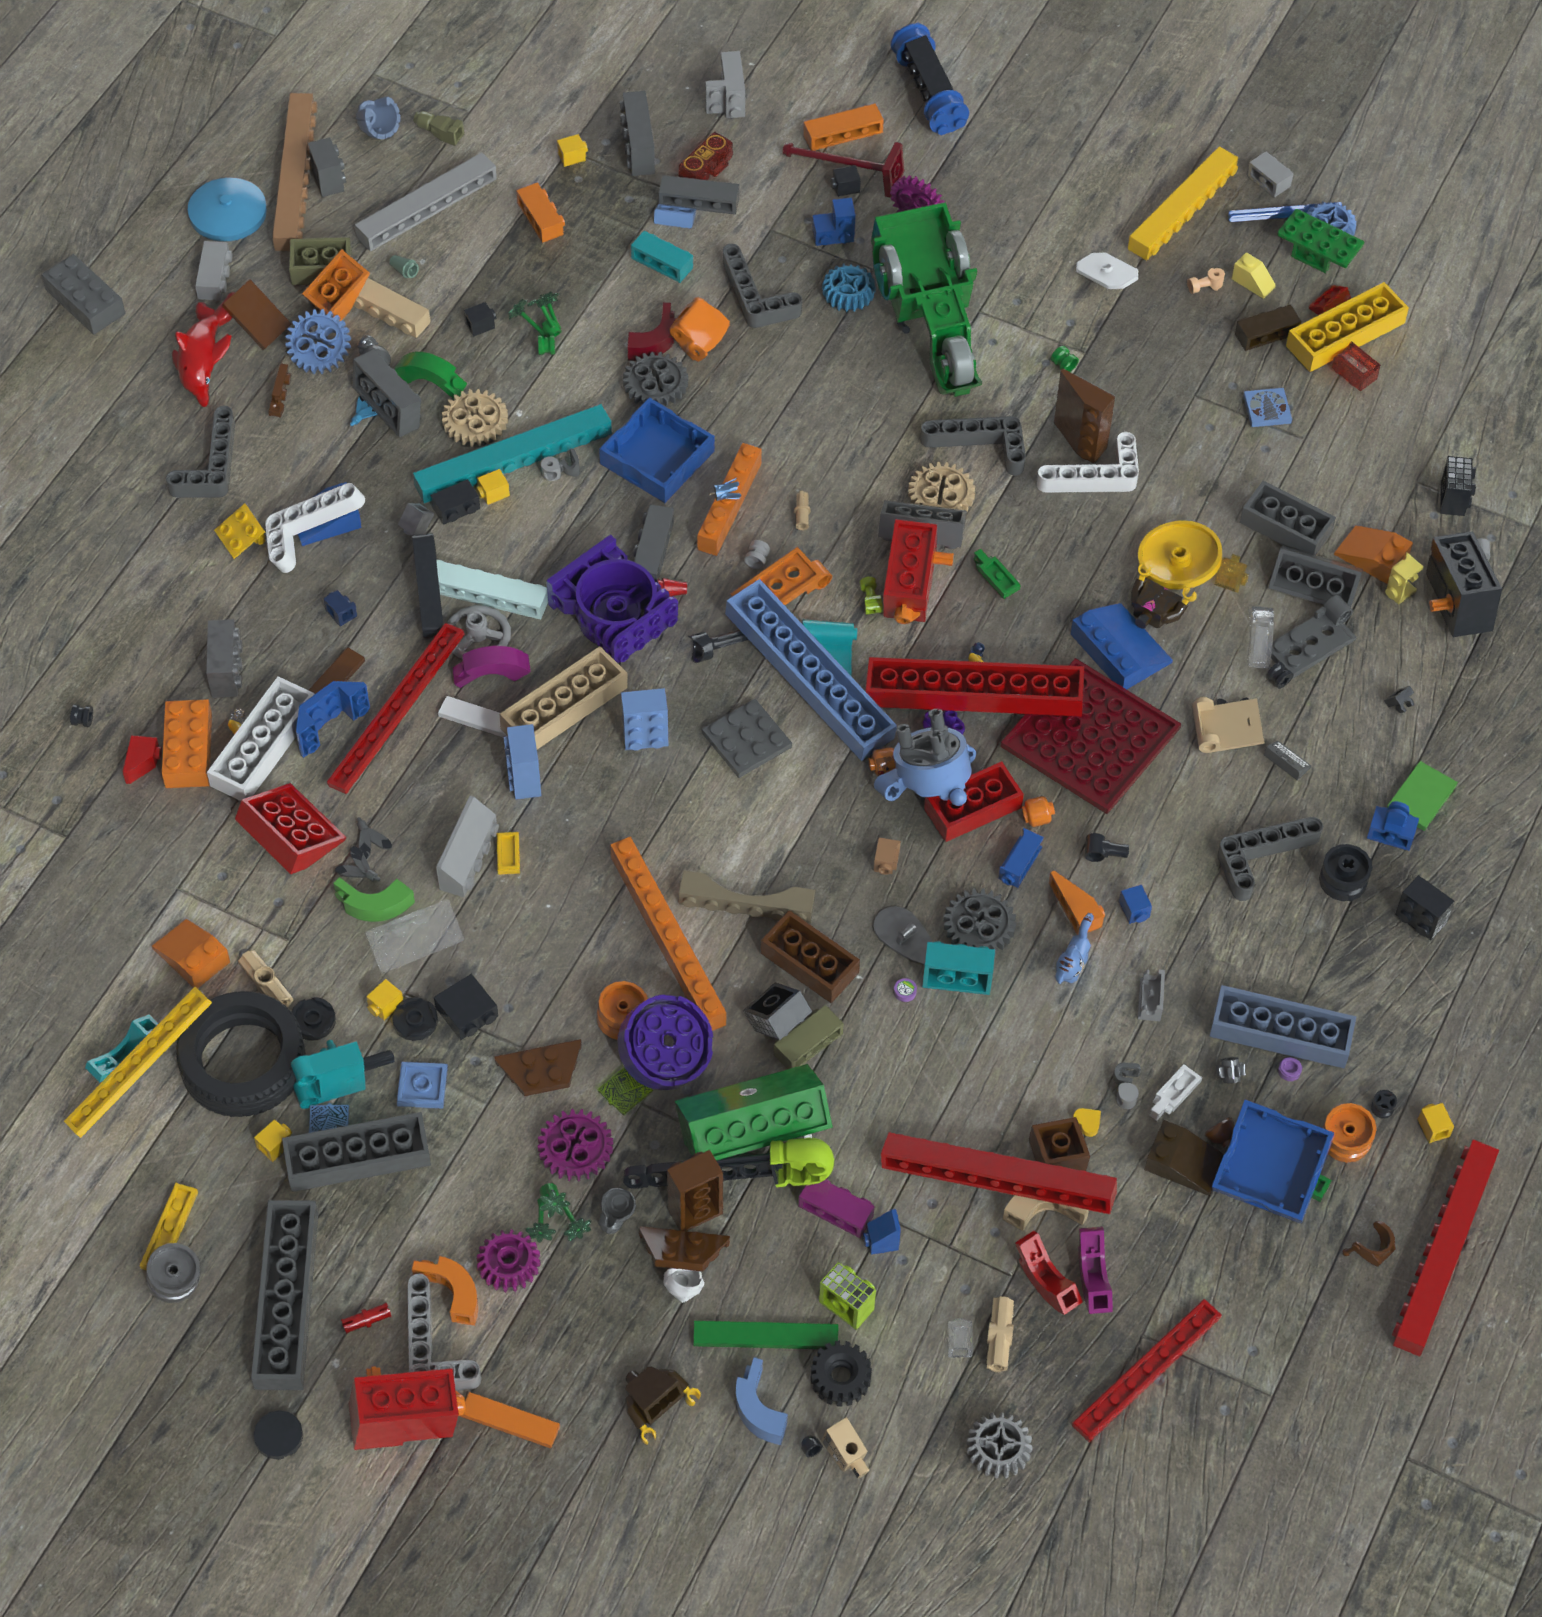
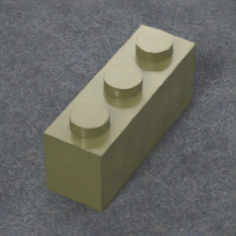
(808, 1038)

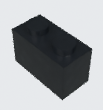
(455, 502)

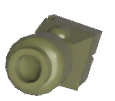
(440, 126)

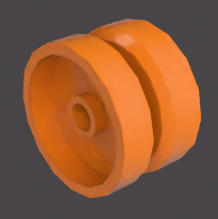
(615, 1004)
(1353, 1132)

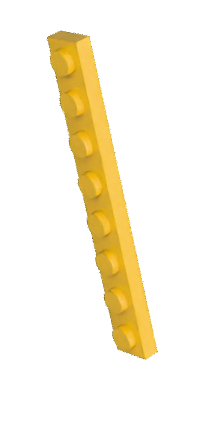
(137, 1062)

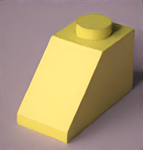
(1253, 275)

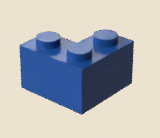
(835, 226)

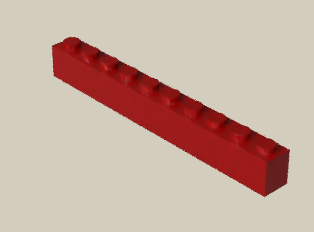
(999, 1173)
(1445, 1249)

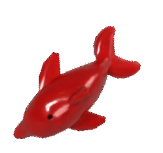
(199, 351)

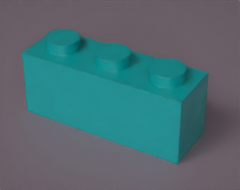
(662, 256)

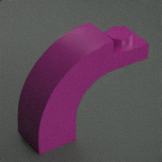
(491, 660)
(1093, 1271)

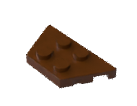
(542, 1067)
(682, 1248)

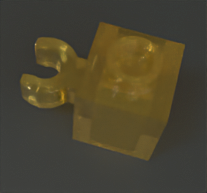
(1232, 574)

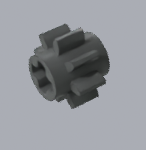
(1230, 1069)

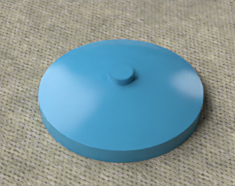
(227, 209)

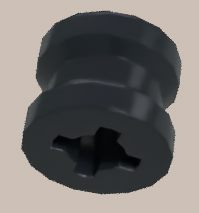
(1279, 675)
(81, 715)
(1385, 1098)

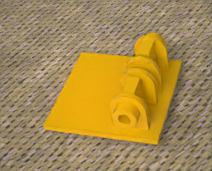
(240, 531)

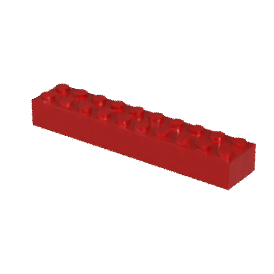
(976, 686)

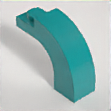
(105, 1064)

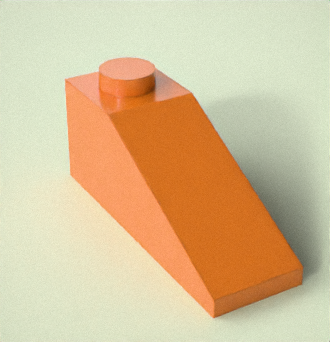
(1076, 902)

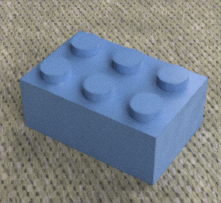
(645, 719)
(522, 762)

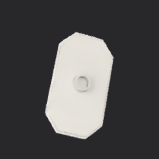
(1107, 271)

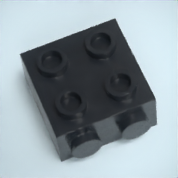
(466, 1007)

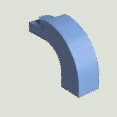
(759, 1419)

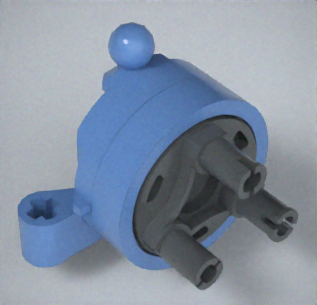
(929, 763)

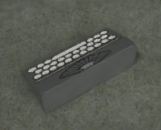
(1287, 760)

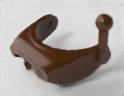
(1387, 1246)

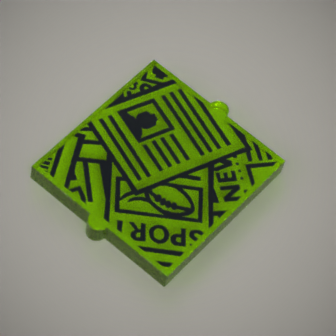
(623, 1091)

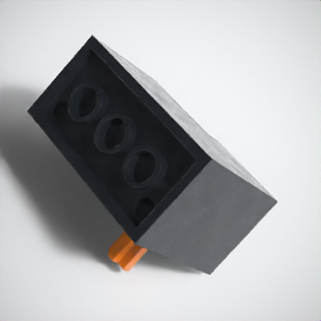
(1463, 584)

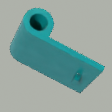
(835, 638)

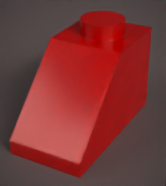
(141, 757)

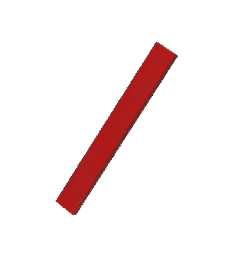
(1146, 1370)

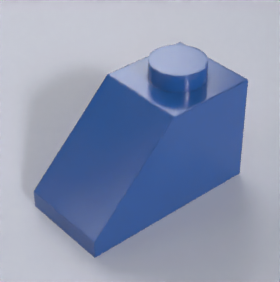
(883, 1233)

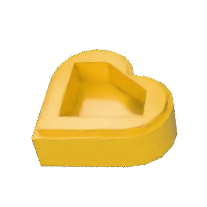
(1088, 1121)

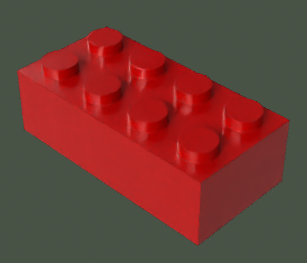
(989, 797)

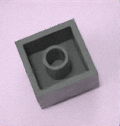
(327, 166)

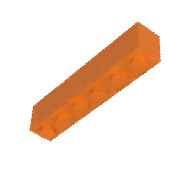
(725, 511)

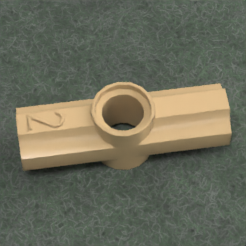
(259, 971)
(1000, 1334)

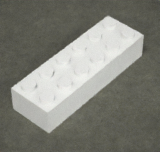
(259, 741)

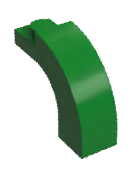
(430, 368)

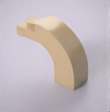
(1022, 1209)

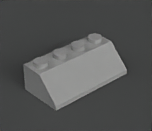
(466, 848)

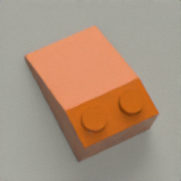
(337, 285)
(1374, 550)
(192, 953)

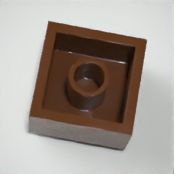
(1060, 1144)

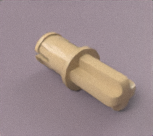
(802, 510)

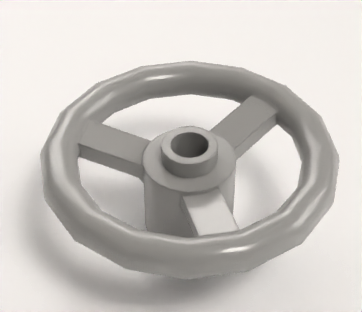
(477, 627)

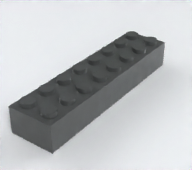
(285, 1295)

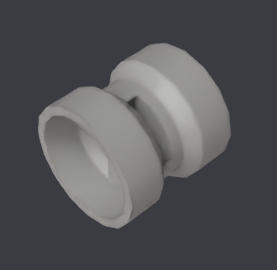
(757, 552)

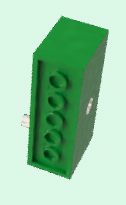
(755, 1113)

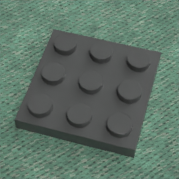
(747, 738)

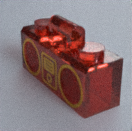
(707, 158)

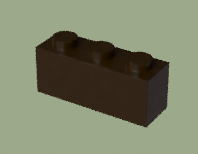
(1266, 327)

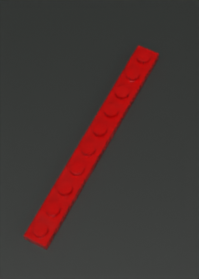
(395, 708)

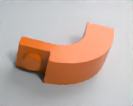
(458, 1280)

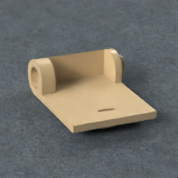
(1226, 724)

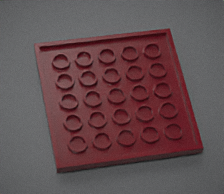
(1099, 751)

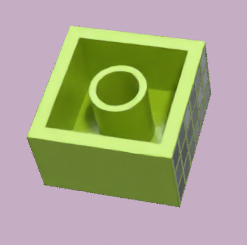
(847, 1295)

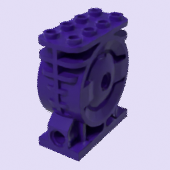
(619, 594)

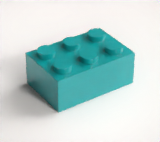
(958, 968)

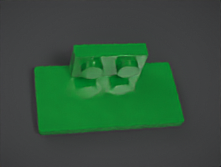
(1319, 242)

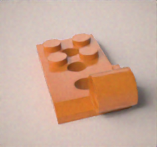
(811, 576)

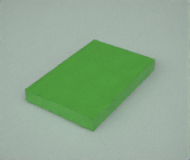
(1425, 793)

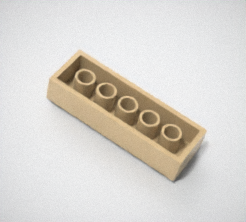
(567, 697)

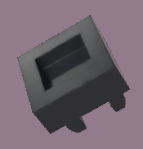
(1399, 698)

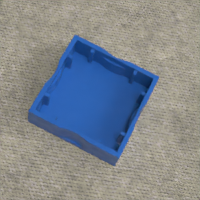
(657, 450)
(1273, 1161)

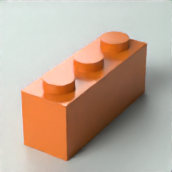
(540, 212)

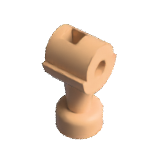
(1214, 279)

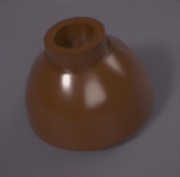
(1221, 1132)

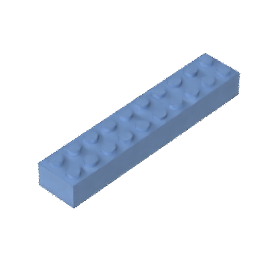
(810, 669)

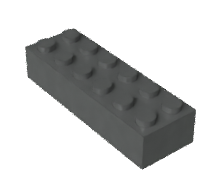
(356, 1151)

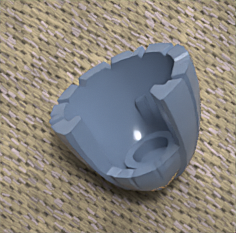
(378, 117)

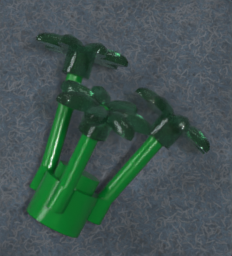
(551, 325)
(552, 1201)

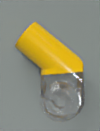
(236, 720)

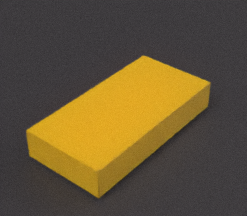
(508, 853)

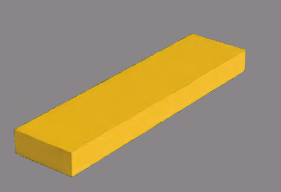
(171, 1220)

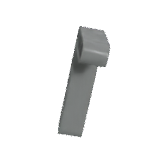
(423, 1343)

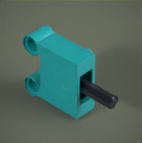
(334, 1072)

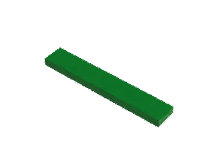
(764, 1334)

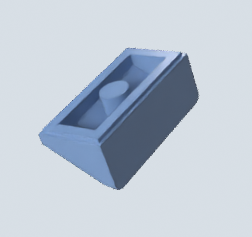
(674, 216)

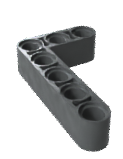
(757, 311)
(979, 431)
(215, 480)
(1261, 847)

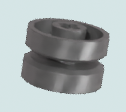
(177, 1286)

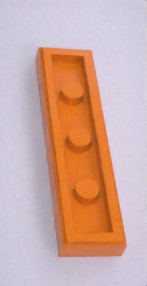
(510, 1420)

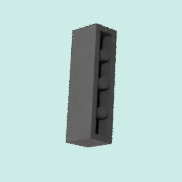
(699, 194)
(654, 539)

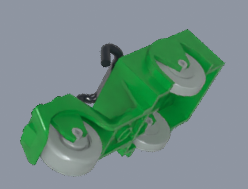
(927, 274)

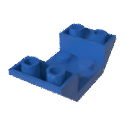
(326, 705)

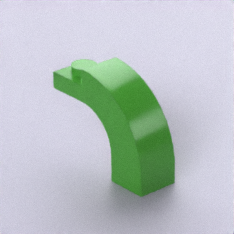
(376, 906)

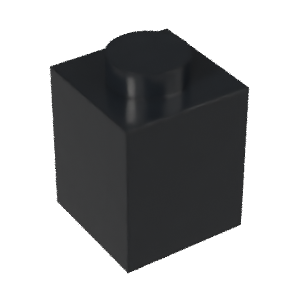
(846, 180)
(480, 318)

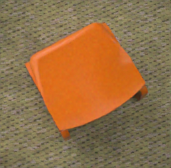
(699, 328)

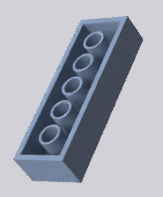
(1283, 1026)

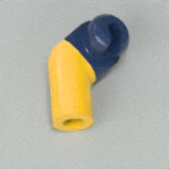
(976, 652)

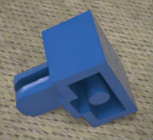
(1393, 826)

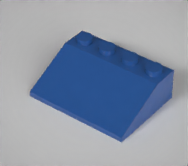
(1119, 645)

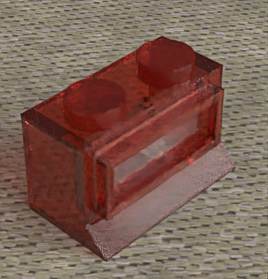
(1356, 366)

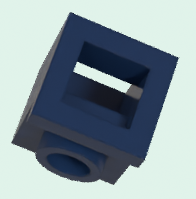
(340, 607)

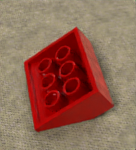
(288, 827)

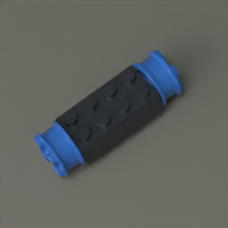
(944, 105)

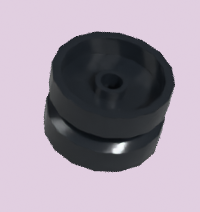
(1345, 872)

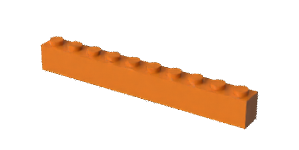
(666, 931)

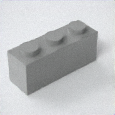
(213, 270)

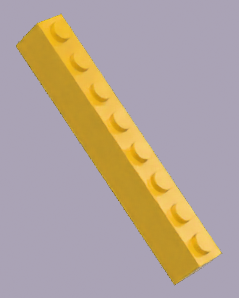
(1183, 203)

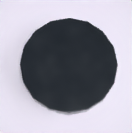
(315, 1018)
(415, 1019)
(278, 1435)

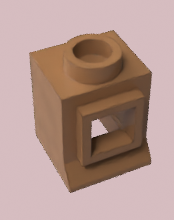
(886, 856)

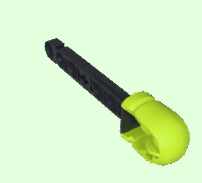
(805, 1160)

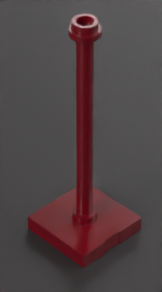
(891, 170)

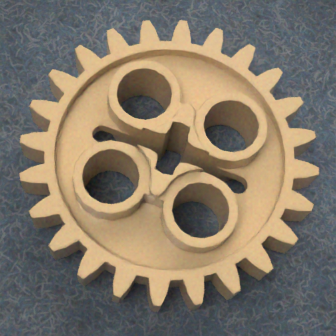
(474, 417)
(926, 487)

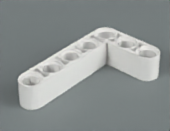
(1095, 478)
(304, 516)

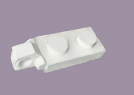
(1175, 1091)

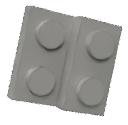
(729, 92)

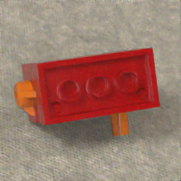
(911, 570)
(403, 1407)

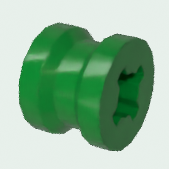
(546, 344)

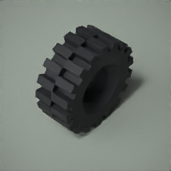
(844, 1357)

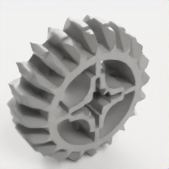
(989, 1444)

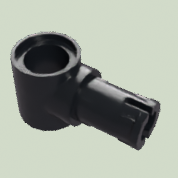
(1098, 848)

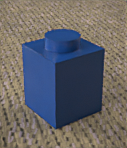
(1135, 904)

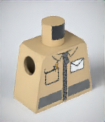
(844, 1438)

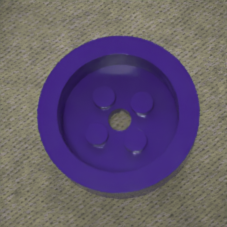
(643, 1046)

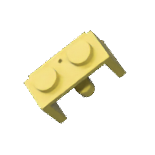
(1398, 585)

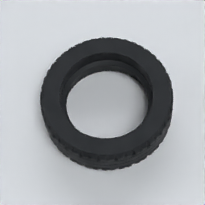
(245, 1097)

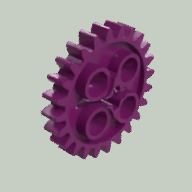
(912, 194)
(556, 1137)

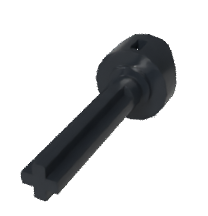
(704, 646)

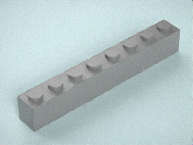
(425, 201)

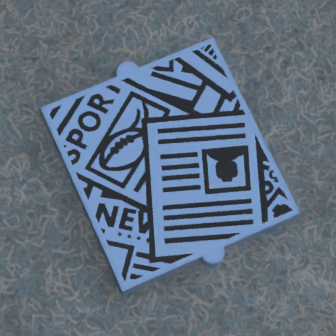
(328, 1117)

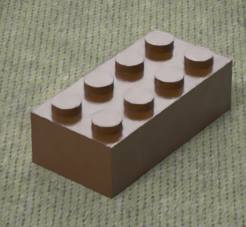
(810, 956)
(695, 1191)

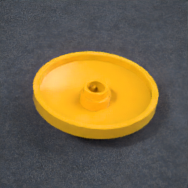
(1180, 554)

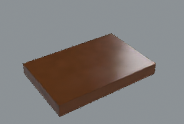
(256, 314)

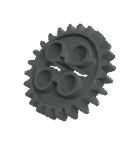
(667, 373)
(980, 920)

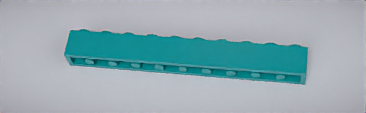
(515, 451)

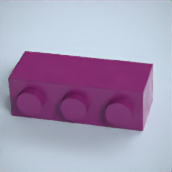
(837, 1206)

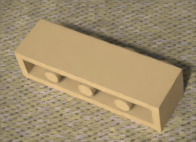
(392, 308)

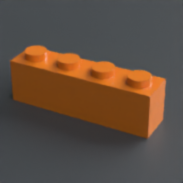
(843, 127)

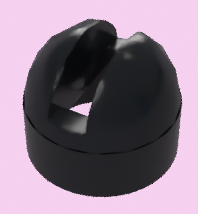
(811, 1446)

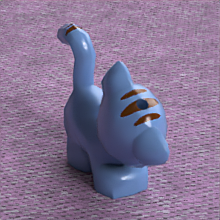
(1076, 955)

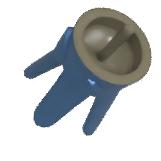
(722, 491)

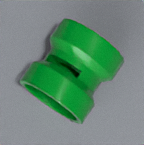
(1064, 359)

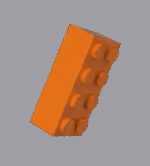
(187, 743)

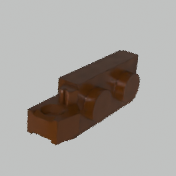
(279, 392)

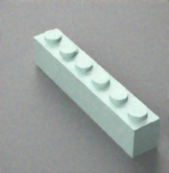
(492, 590)

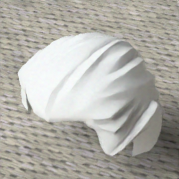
(683, 1283)

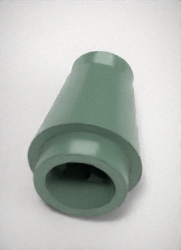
(404, 266)

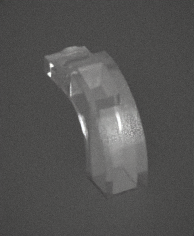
(1261, 637)

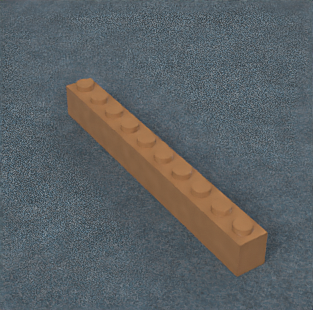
(294, 170)

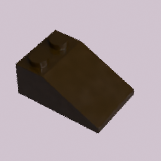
(1183, 1158)

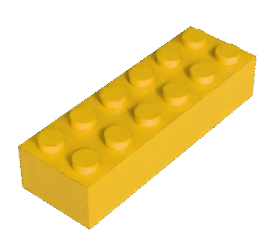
(1354, 320)

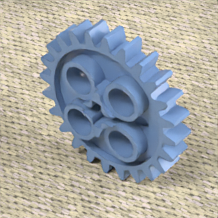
(326, 325)

